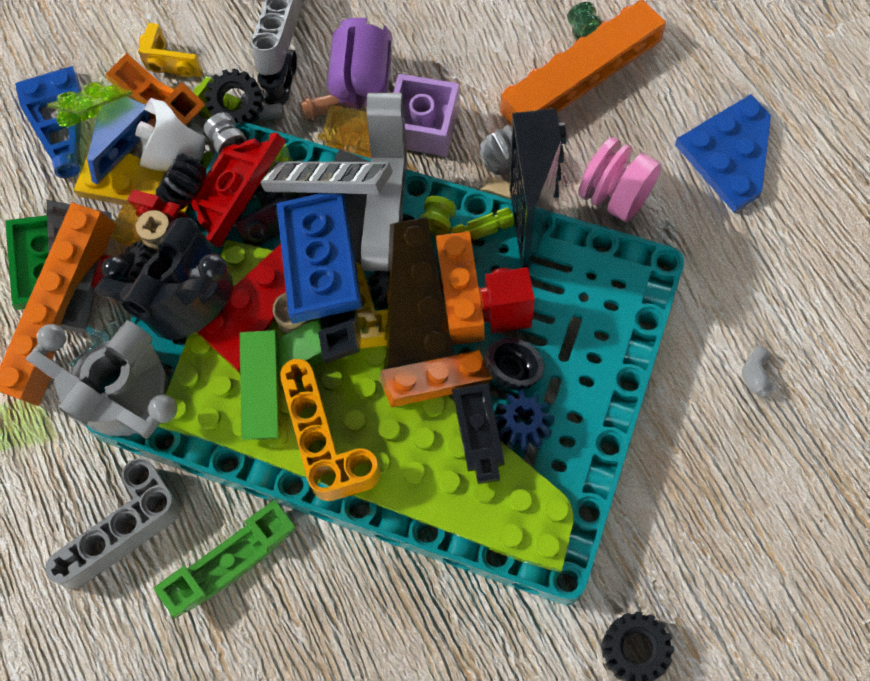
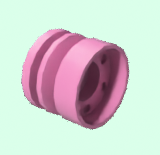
(614, 177)

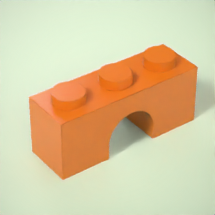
(460, 288)

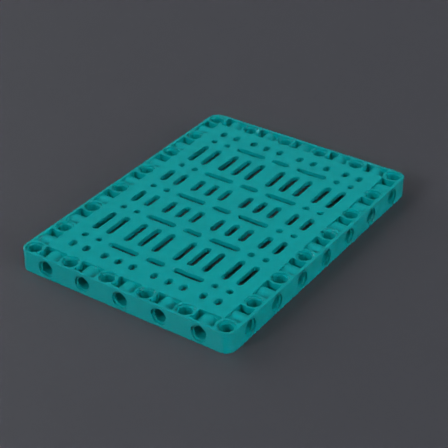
(605, 408)

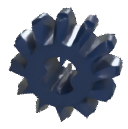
(526, 410)

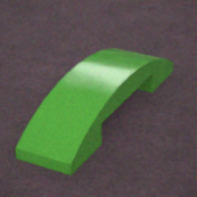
(226, 562)

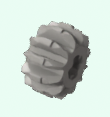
(497, 151)

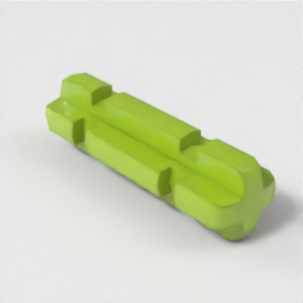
(487, 224)

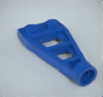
(36, 94)

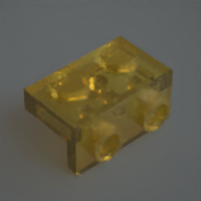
(346, 129)

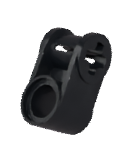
(278, 86)

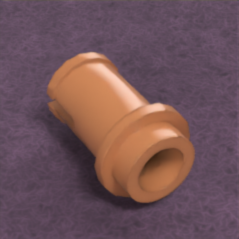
(318, 106)

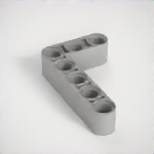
(274, 34)
(387, 144)

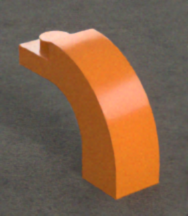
(132, 76)

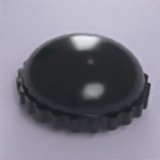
(514, 363)

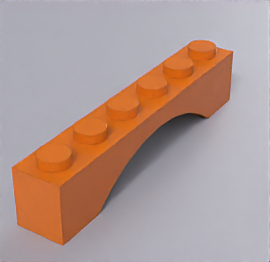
(75, 250)

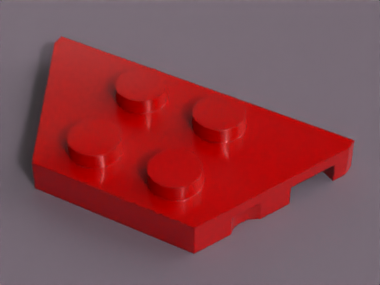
(232, 183)

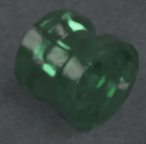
(583, 19)

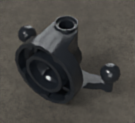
(176, 288)

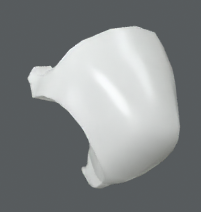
(168, 138)

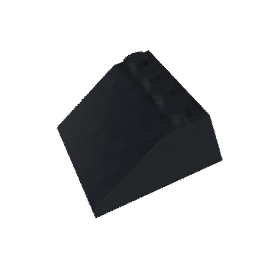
(534, 176)

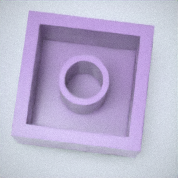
(428, 112)

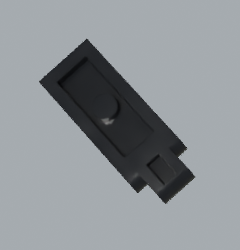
(479, 432)

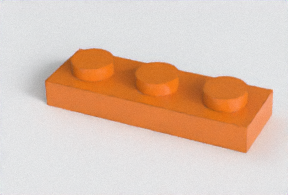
(433, 378)

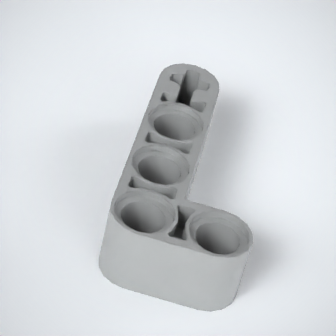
(112, 529)

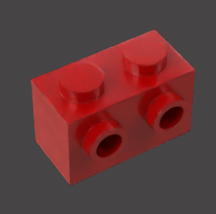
(507, 300)

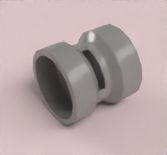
(223, 131)

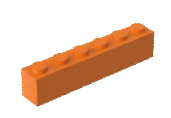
(586, 62)

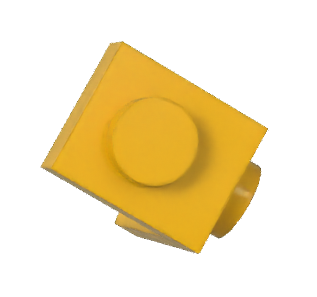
(158, 60)

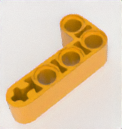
(318, 428)

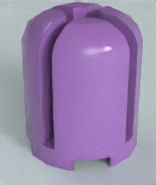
(359, 61)

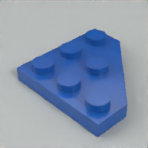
(731, 151)

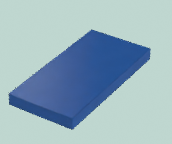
(318, 257)

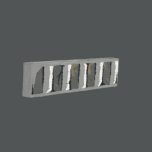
(327, 177)

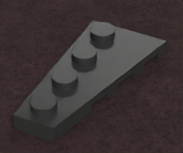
(80, 305)

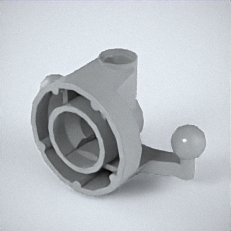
(128, 405)

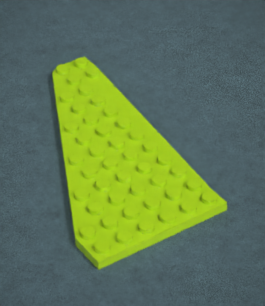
(413, 443)

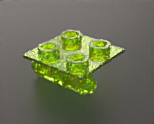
(84, 104)

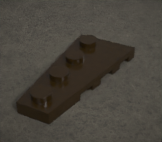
(416, 308)

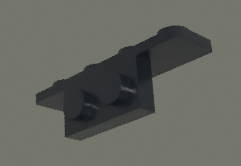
(263, 223)

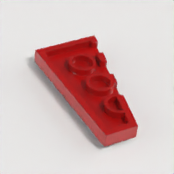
(247, 308)

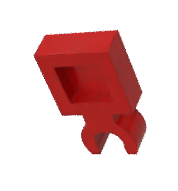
(147, 202)

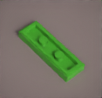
(259, 385)

